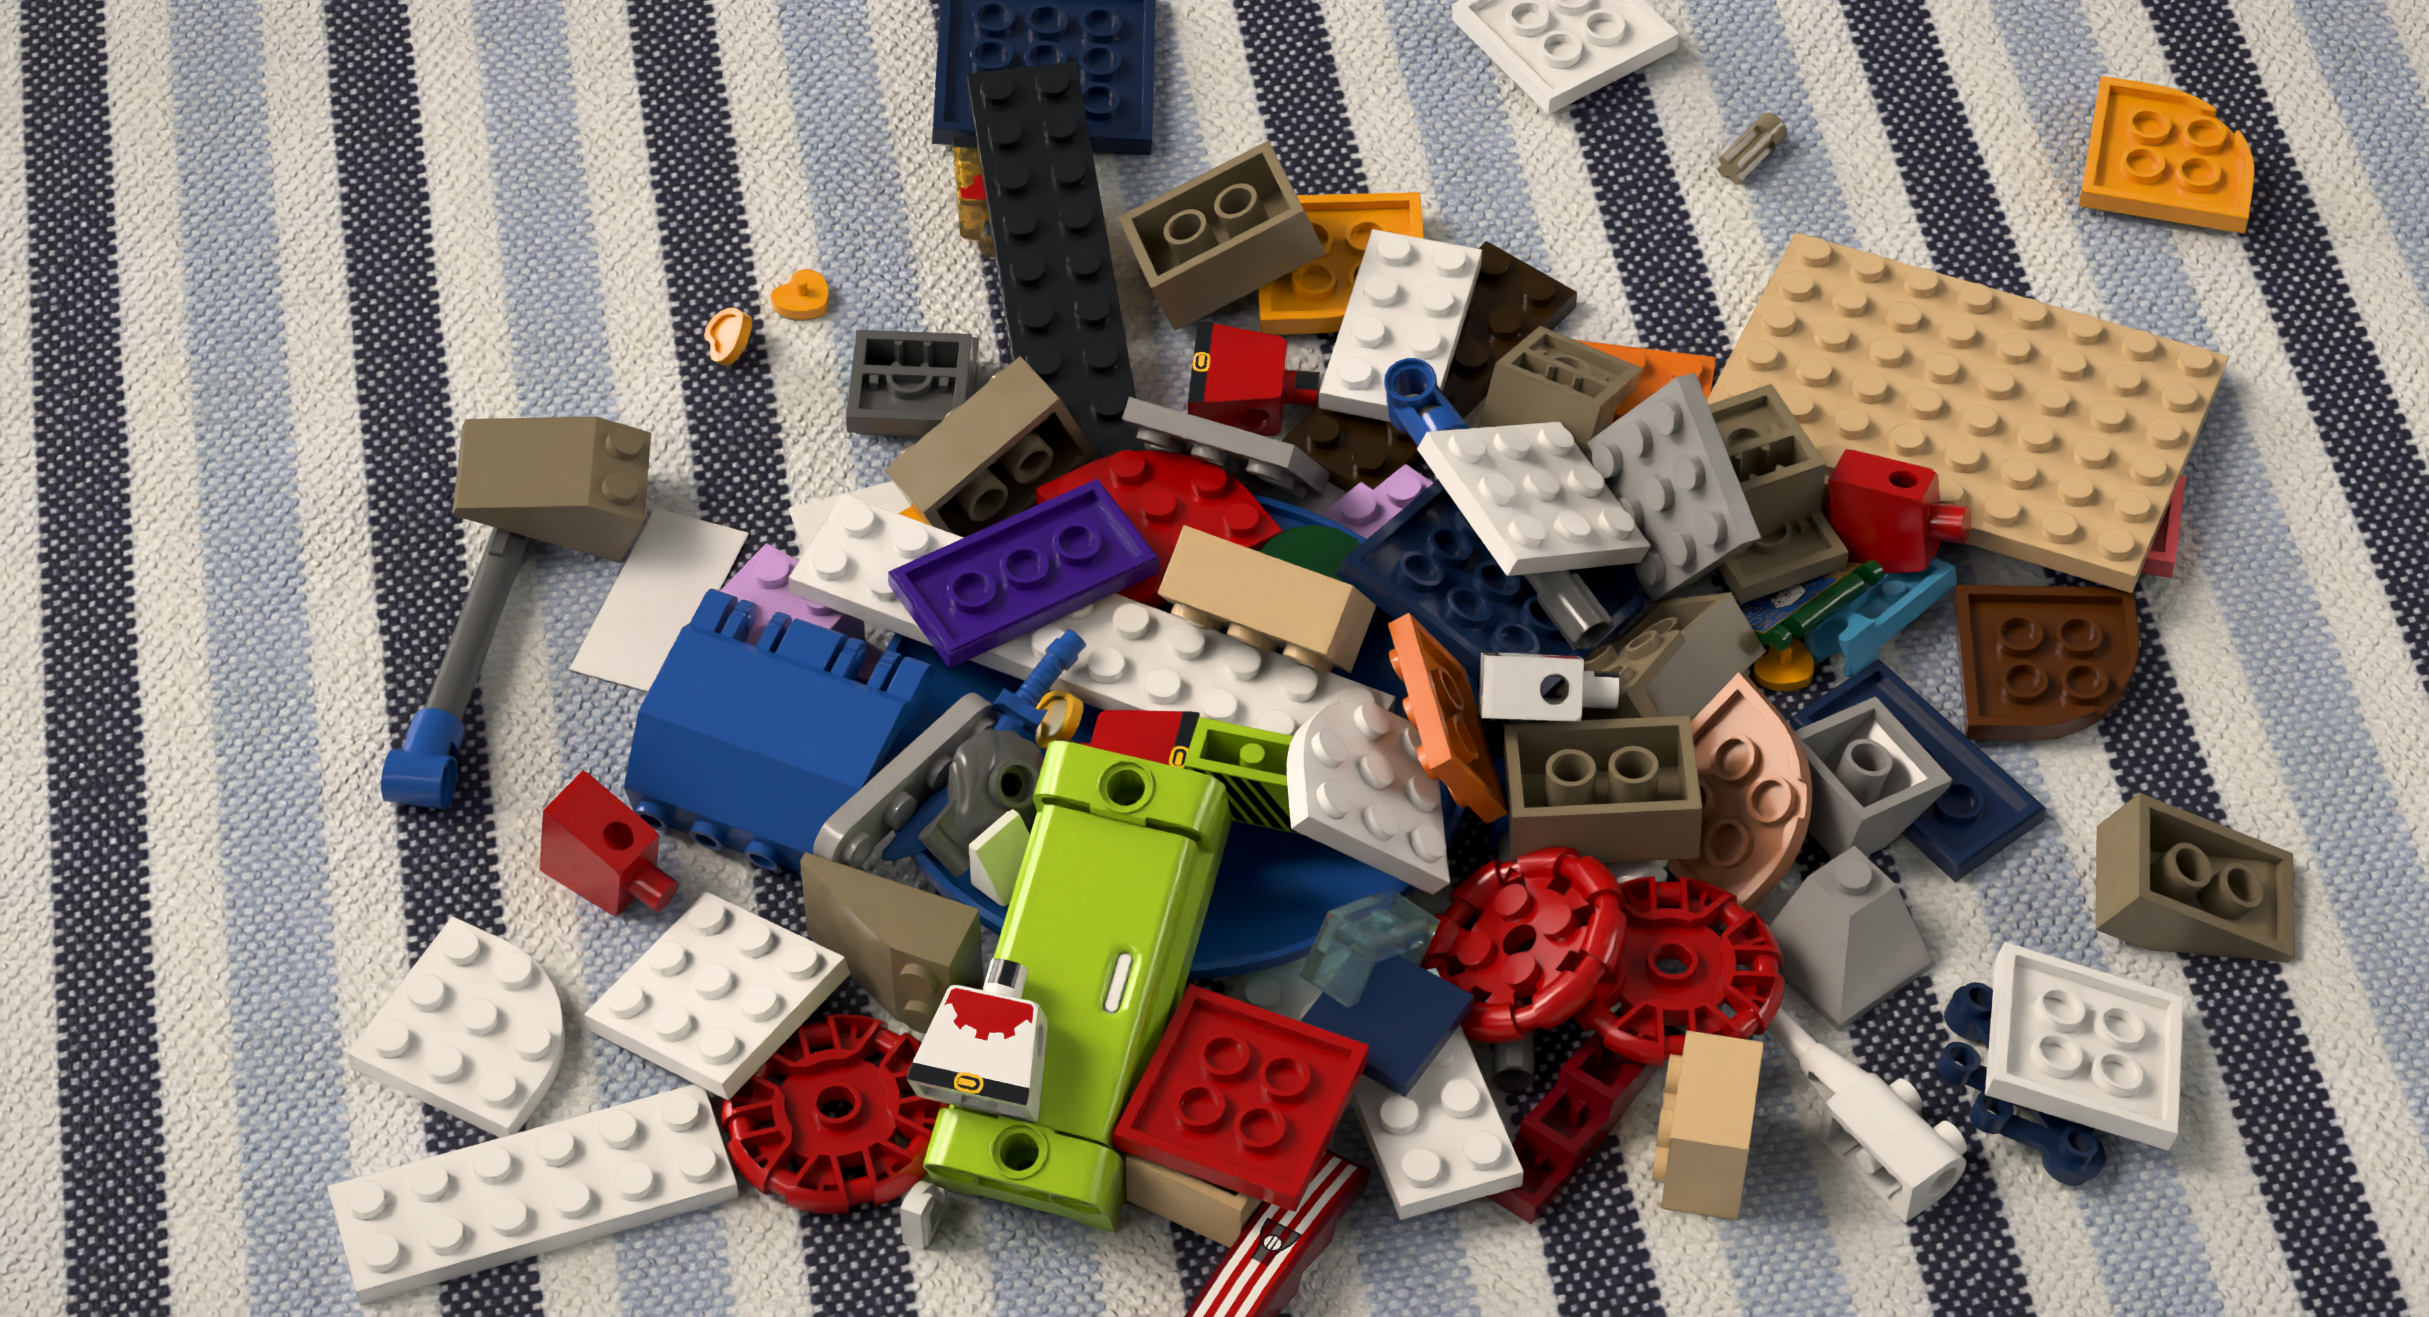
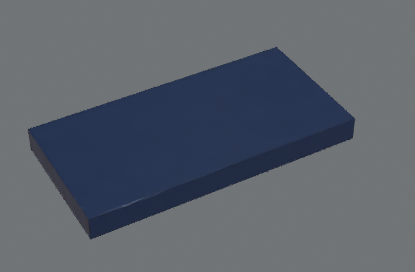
(1981, 807)

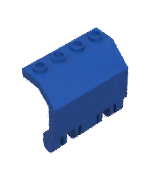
(767, 736)

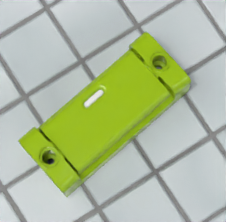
(1108, 938)

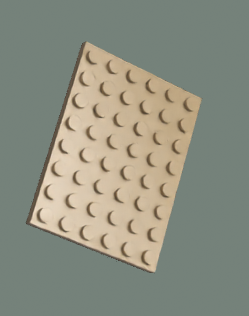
(2025, 410)

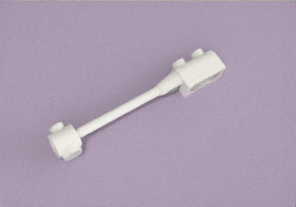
(1863, 1118)

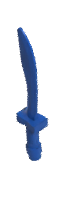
(1018, 712)

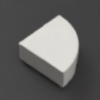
(922, 1213)

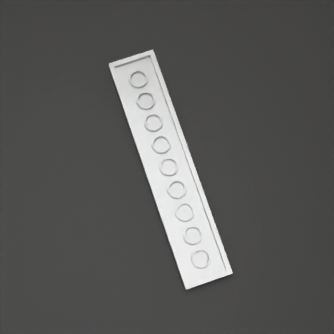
(1131, 653)

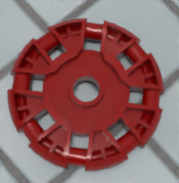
(1564, 958)
(1697, 995)
(828, 1144)

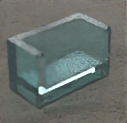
(1363, 935)

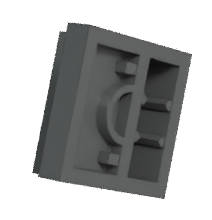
(908, 380)

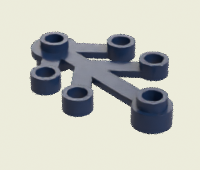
(2067, 1147)

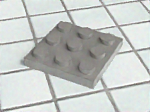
(1232, 449)
(1677, 486)

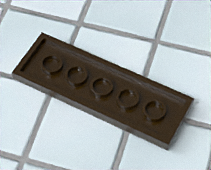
(1503, 310)

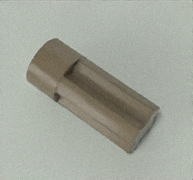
(1752, 147)

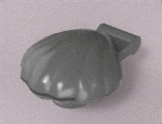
(985, 781)

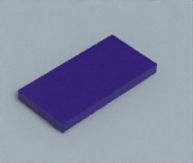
(1023, 572)

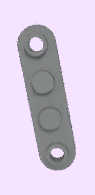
(902, 785)

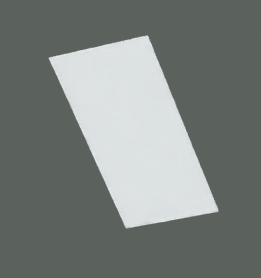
(656, 597)

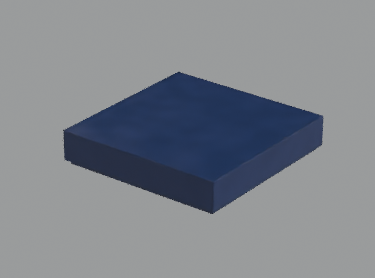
(1401, 1016)

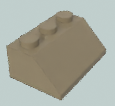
(1714, 650)

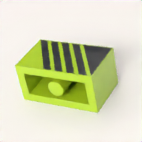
(1249, 765)

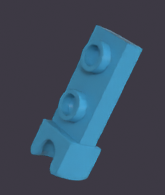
(1879, 615)

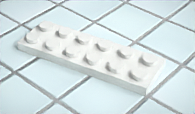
(531, 1192)

